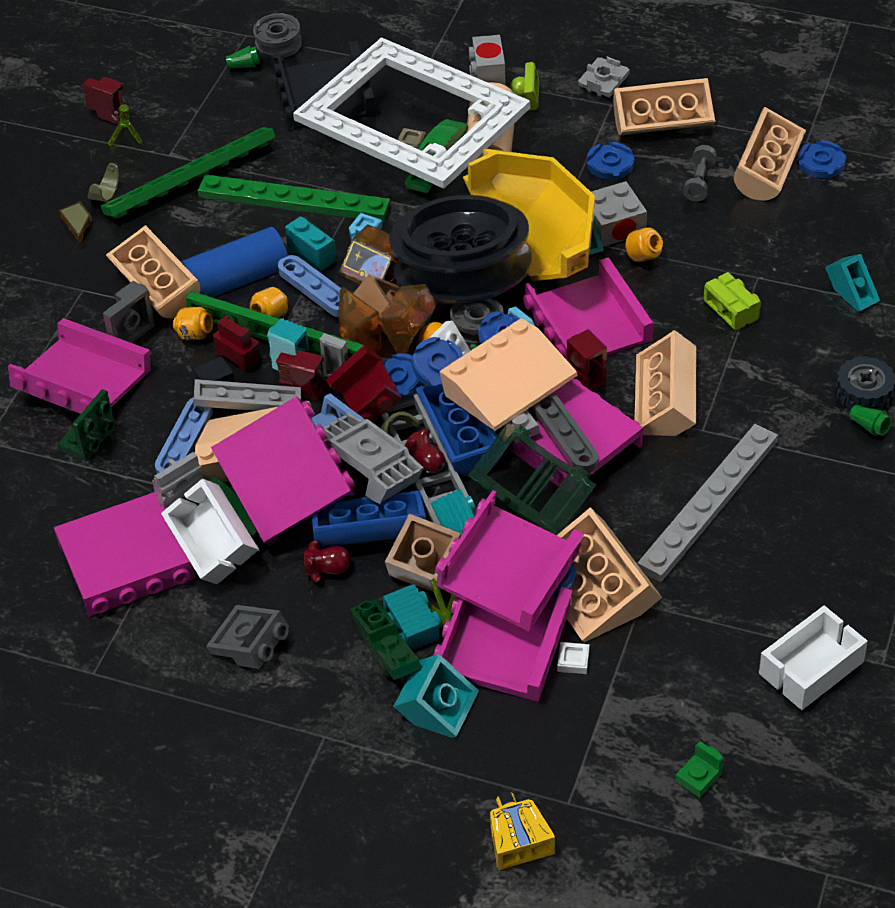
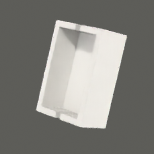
(209, 532)
(811, 659)

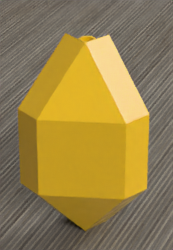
(550, 198)

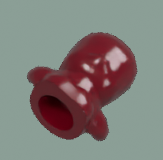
(425, 452)
(331, 560)

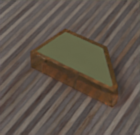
(76, 219)

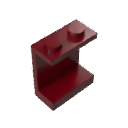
(365, 384)

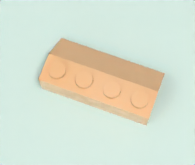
(666, 386)

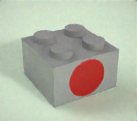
(487, 59)
(618, 213)

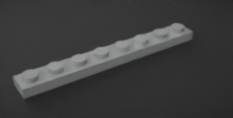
(707, 503)

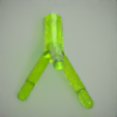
(124, 122)
(444, 614)

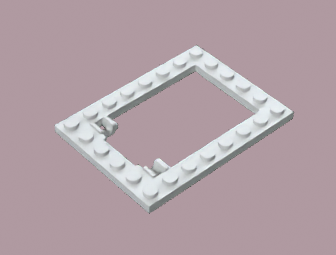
(495, 105)

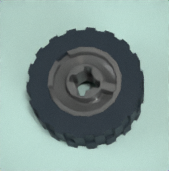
(865, 383)

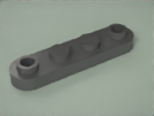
(566, 433)

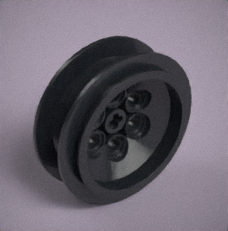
(462, 248)

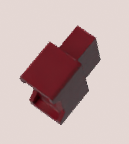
(104, 97)
(236, 344)
(302, 372)

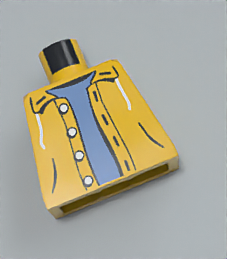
(519, 832)

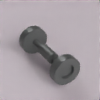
(695, 188)

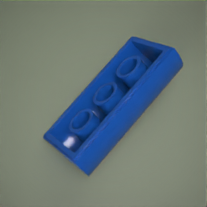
(237, 262)
(459, 432)
(365, 520)

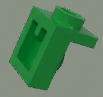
(701, 769)

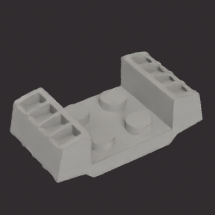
(374, 455)

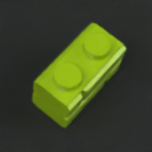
(732, 300)

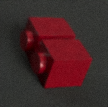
(588, 358)

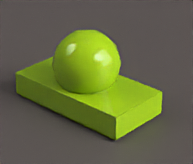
(527, 86)

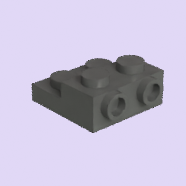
(131, 314)
(249, 635)

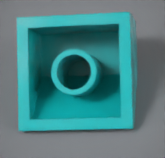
(436, 697)

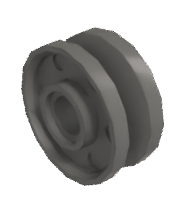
(277, 35)
(469, 317)

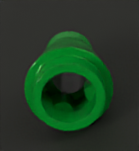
(244, 58)
(873, 420)

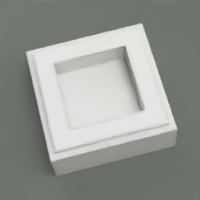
(573, 658)

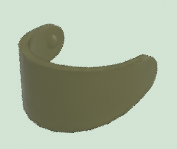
(107, 187)
(401, 416)

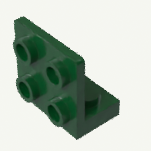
(89, 428)

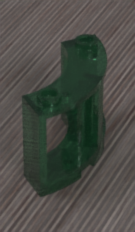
(563, 502)

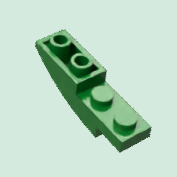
(443, 134)

